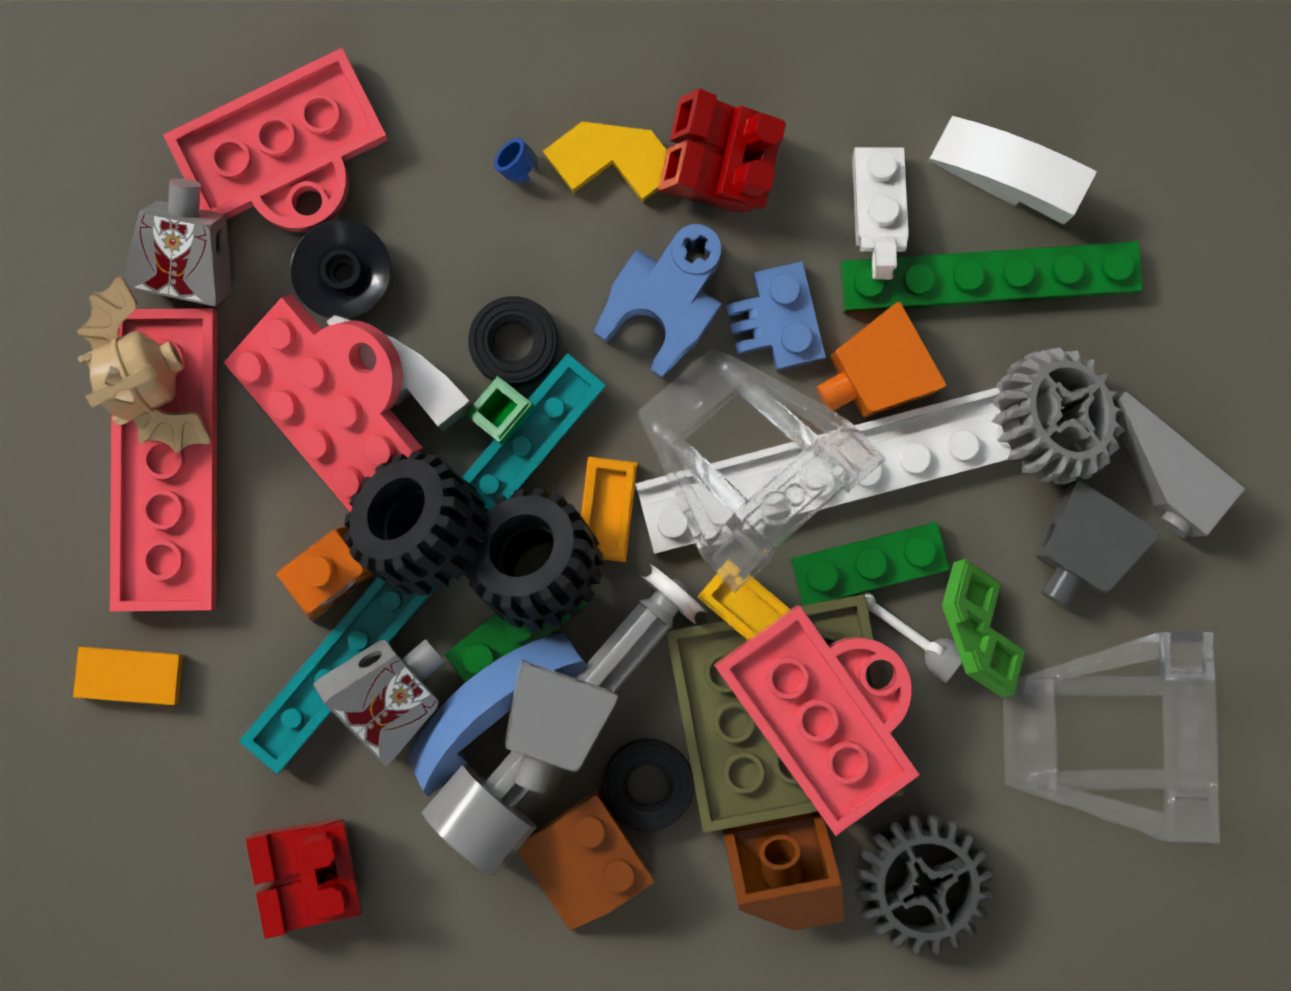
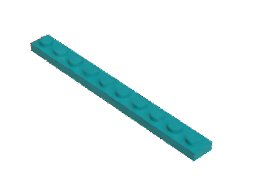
(385, 610)

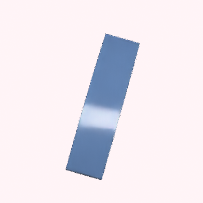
(481, 704)

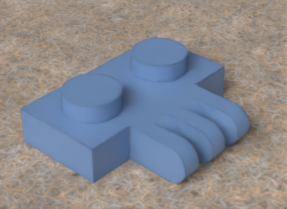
(780, 318)

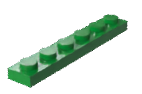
(994, 277)

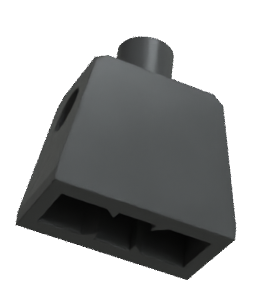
(1090, 543)

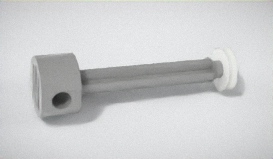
(484, 814)

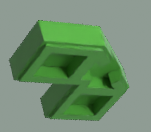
(969, 613)

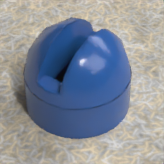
(516, 161)

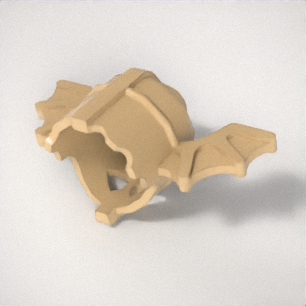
(135, 373)

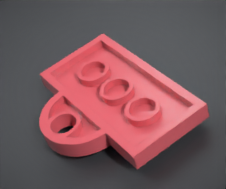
(281, 144)
(324, 393)
(824, 714)

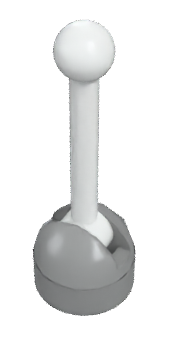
(940, 655)

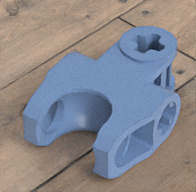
(668, 293)

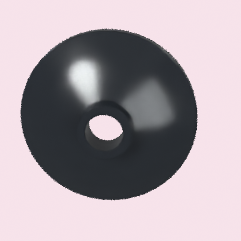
(327, 249)

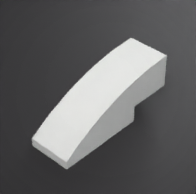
(1013, 168)
(422, 380)

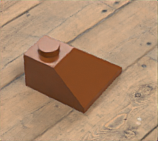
(786, 871)

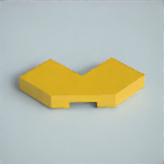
(595, 147)

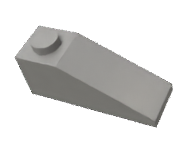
(1174, 474)

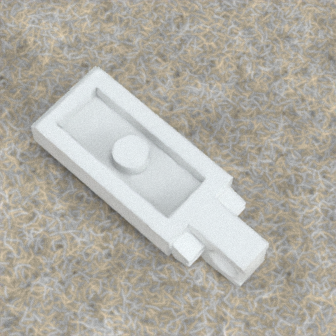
(880, 206)

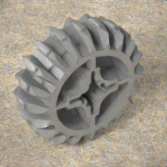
(1057, 416)

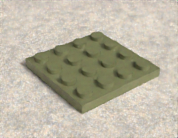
(731, 761)

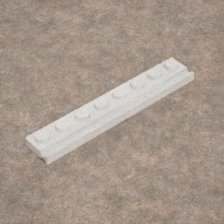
(916, 446)

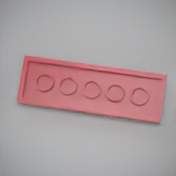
(167, 499)

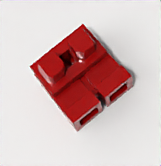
(721, 153)
(309, 876)

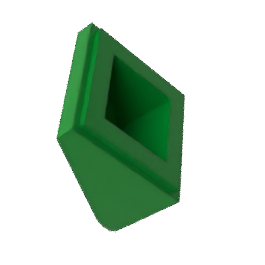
(499, 410)

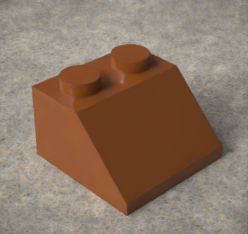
(586, 861)

